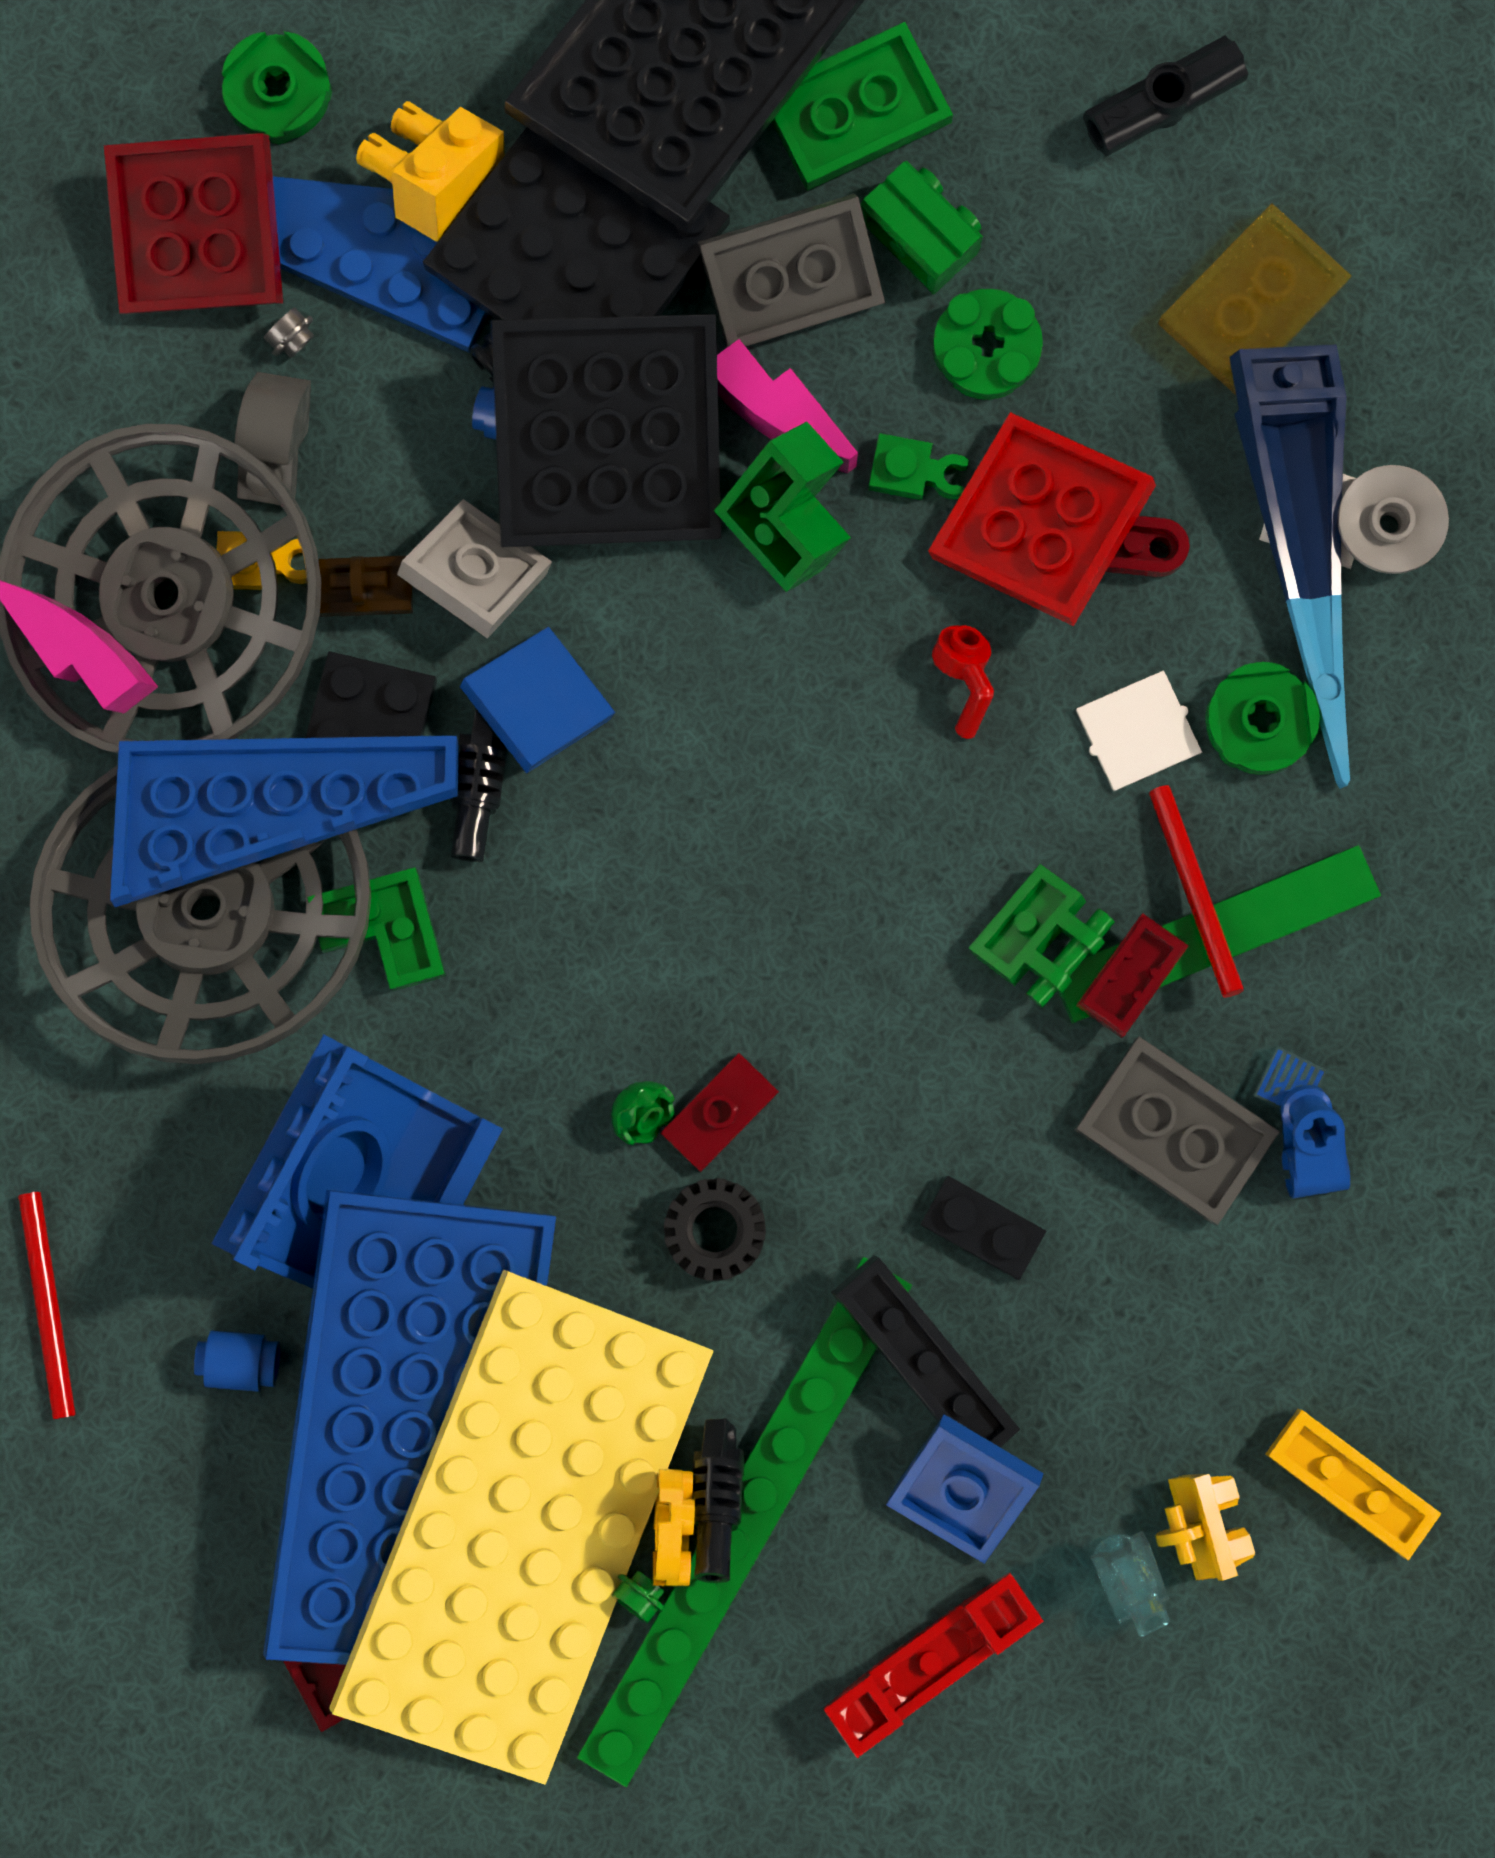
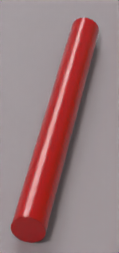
(1196, 891)
(46, 1305)

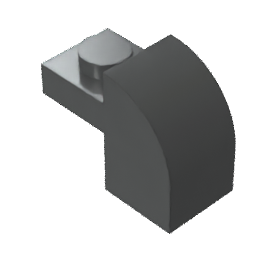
(272, 428)

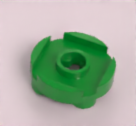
(276, 56)
(963, 362)
(1282, 695)

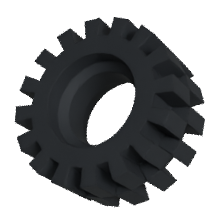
(705, 1195)

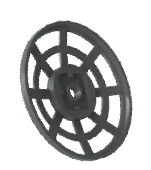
(160, 555)
(193, 944)

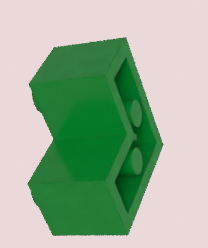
(777, 509)

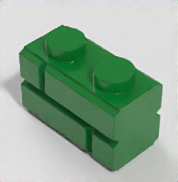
(922, 225)

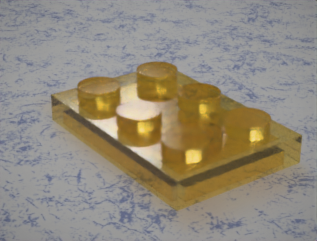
(1254, 294)

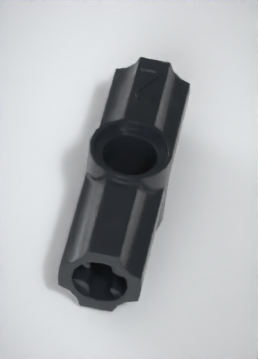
(1190, 79)

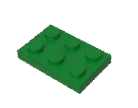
(860, 107)

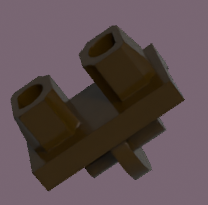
(364, 587)

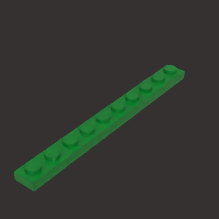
(696, 1610)

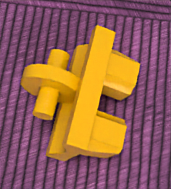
(1199, 1528)

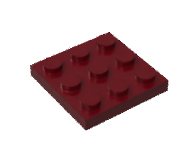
(193, 223)

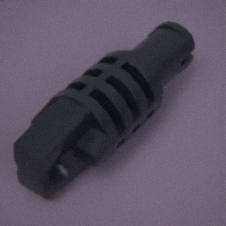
(479, 789)
(717, 1498)

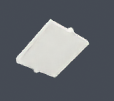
(1138, 731)

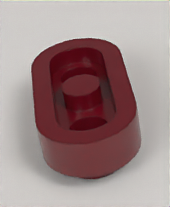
(1135, 554)

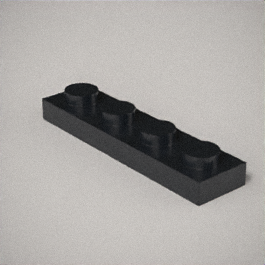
(921, 1352)

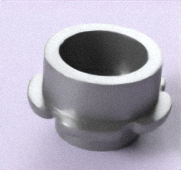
(290, 333)

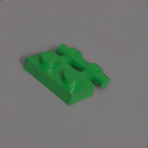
(1030, 924)

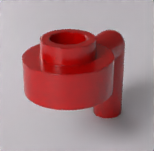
(964, 655)

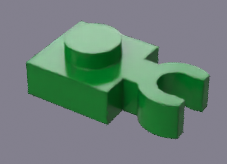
(905, 467)

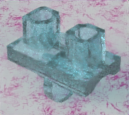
(1132, 1581)

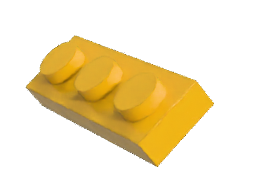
(1353, 1484)

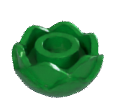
(642, 1111)

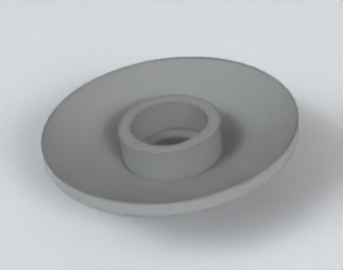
(1411, 501)

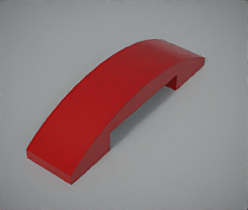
(931, 1663)

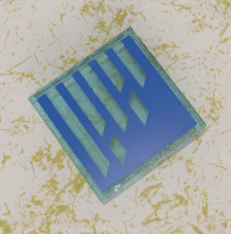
(1282, 1074)

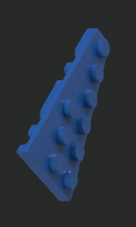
(233, 802)

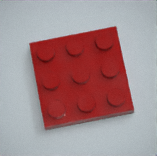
(1042, 518)

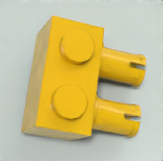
(441, 172)

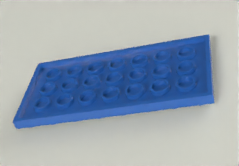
(382, 1356)

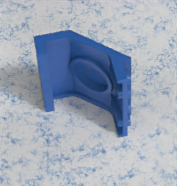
(355, 1132)

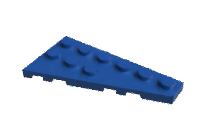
(358, 249)

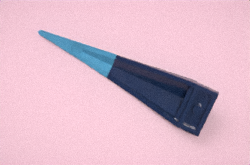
(1295, 452)

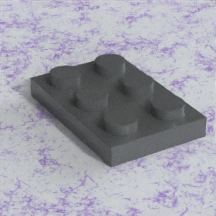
(792, 271)
(1177, 1131)

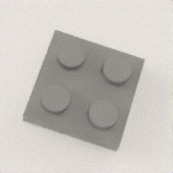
(470, 571)

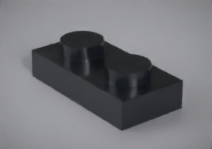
(983, 1228)

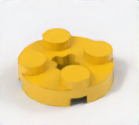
(672, 1527)

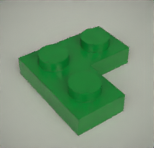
(398, 922)

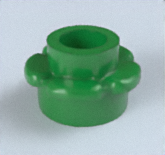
(639, 1596)

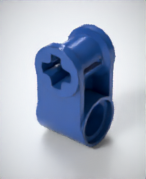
(1313, 1144)

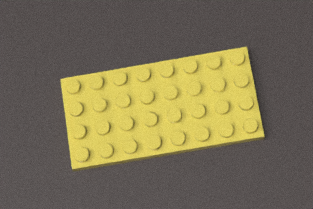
(521, 1529)

